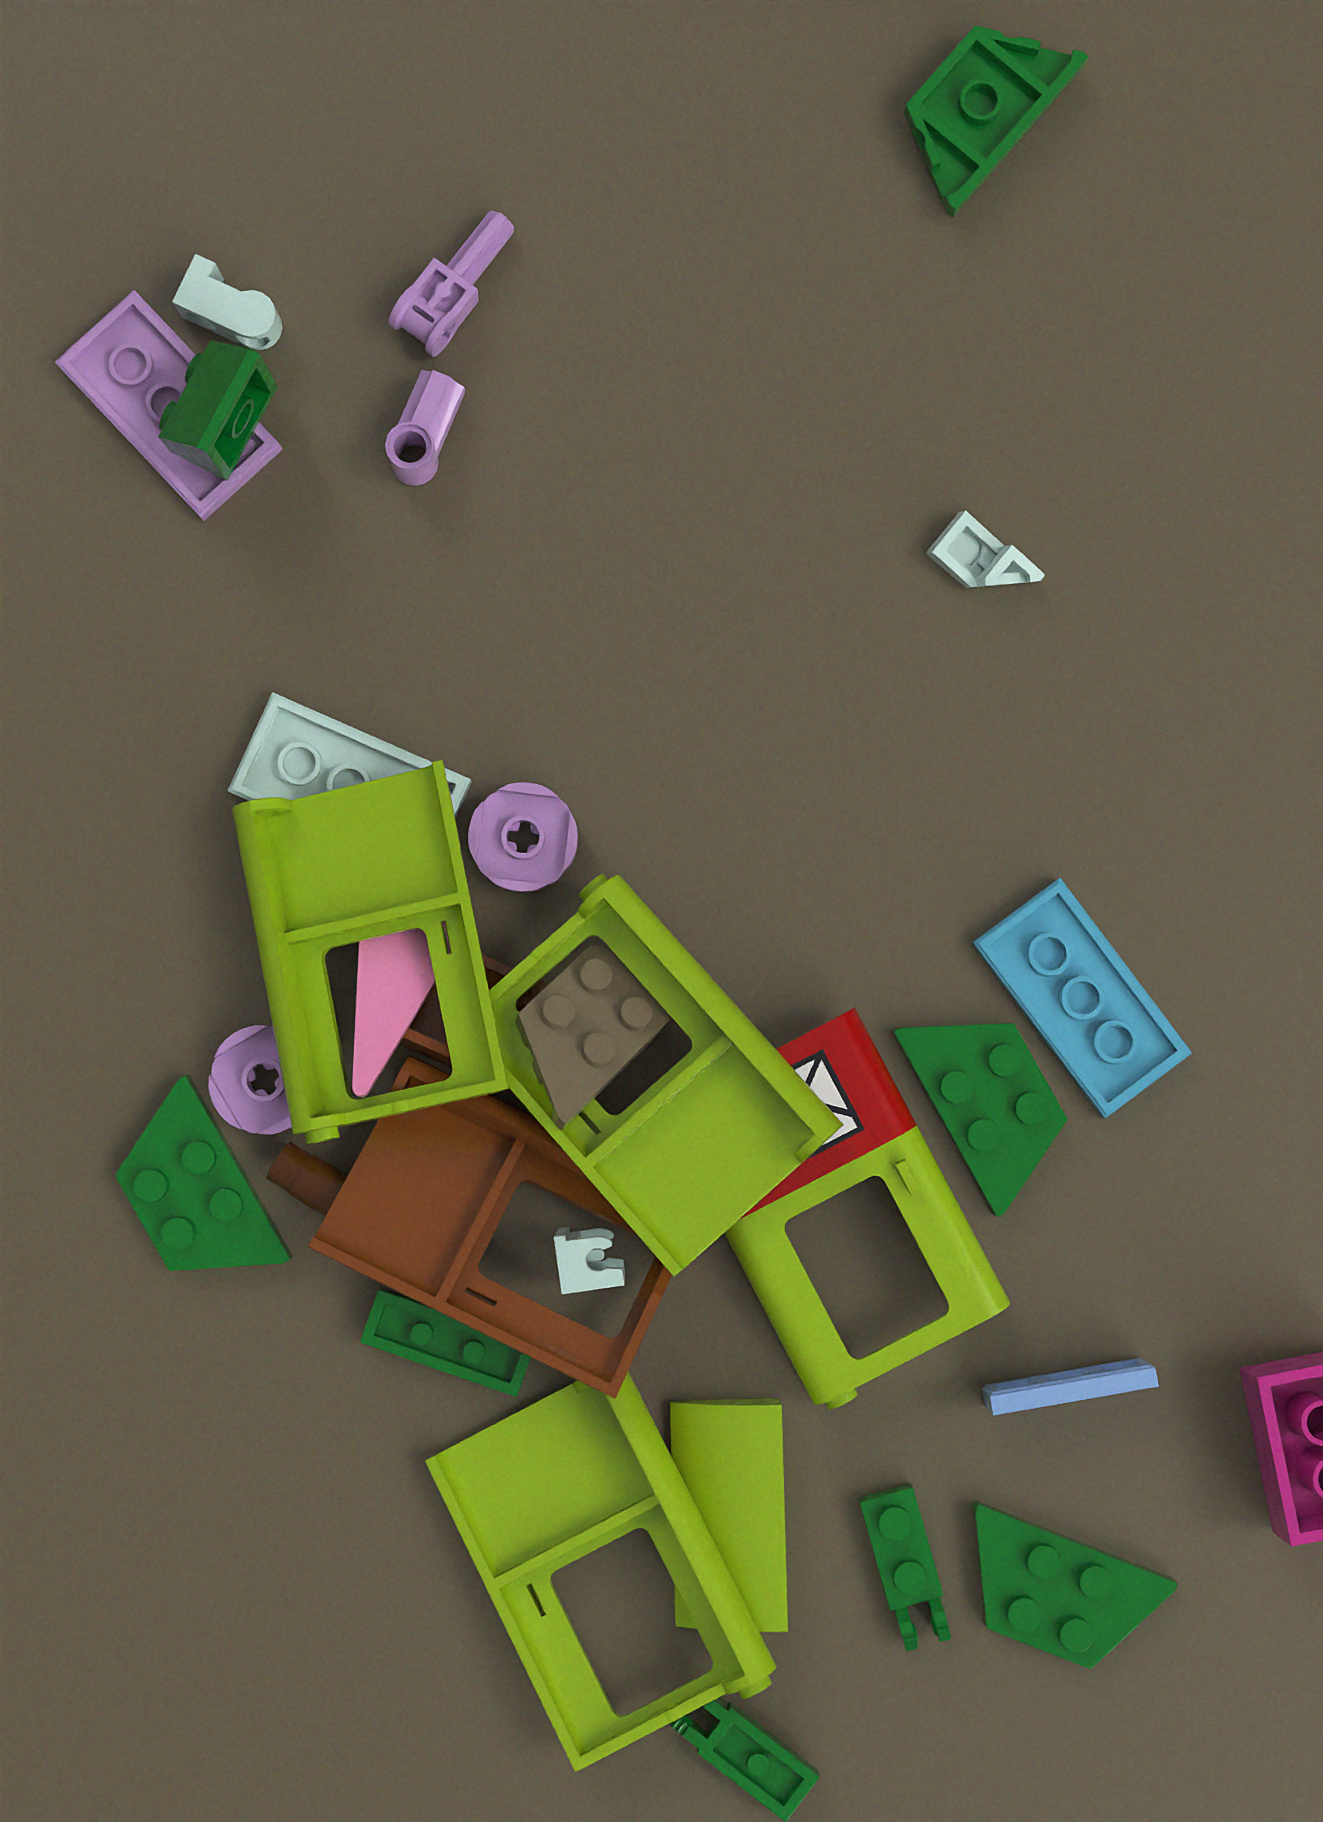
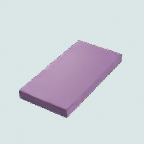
(131, 373)

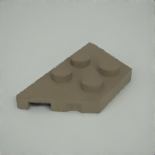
(588, 1029)

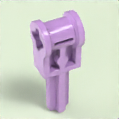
(446, 294)

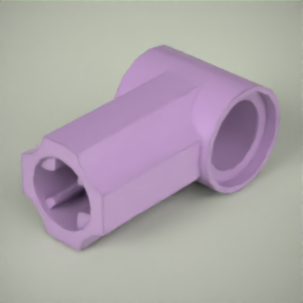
(424, 424)

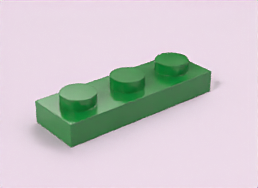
(442, 1343)

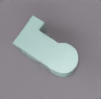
(236, 315)

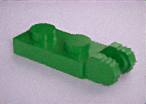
(904, 1559)
(751, 1757)

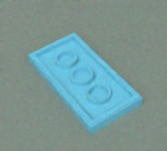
(1081, 998)

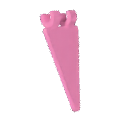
(391, 988)

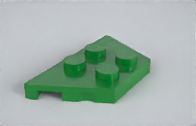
(983, 106)
(987, 1100)
(196, 1192)
(1060, 1589)

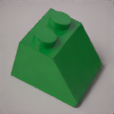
(218, 407)

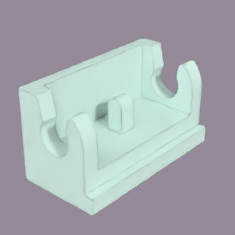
(580, 1260)

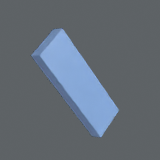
(1069, 1386)

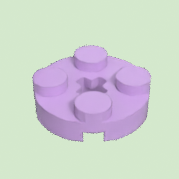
(503, 814)
(232, 1078)

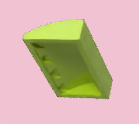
(736, 1478)

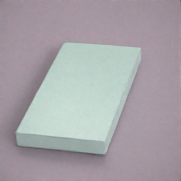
(309, 753)

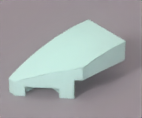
(978, 557)

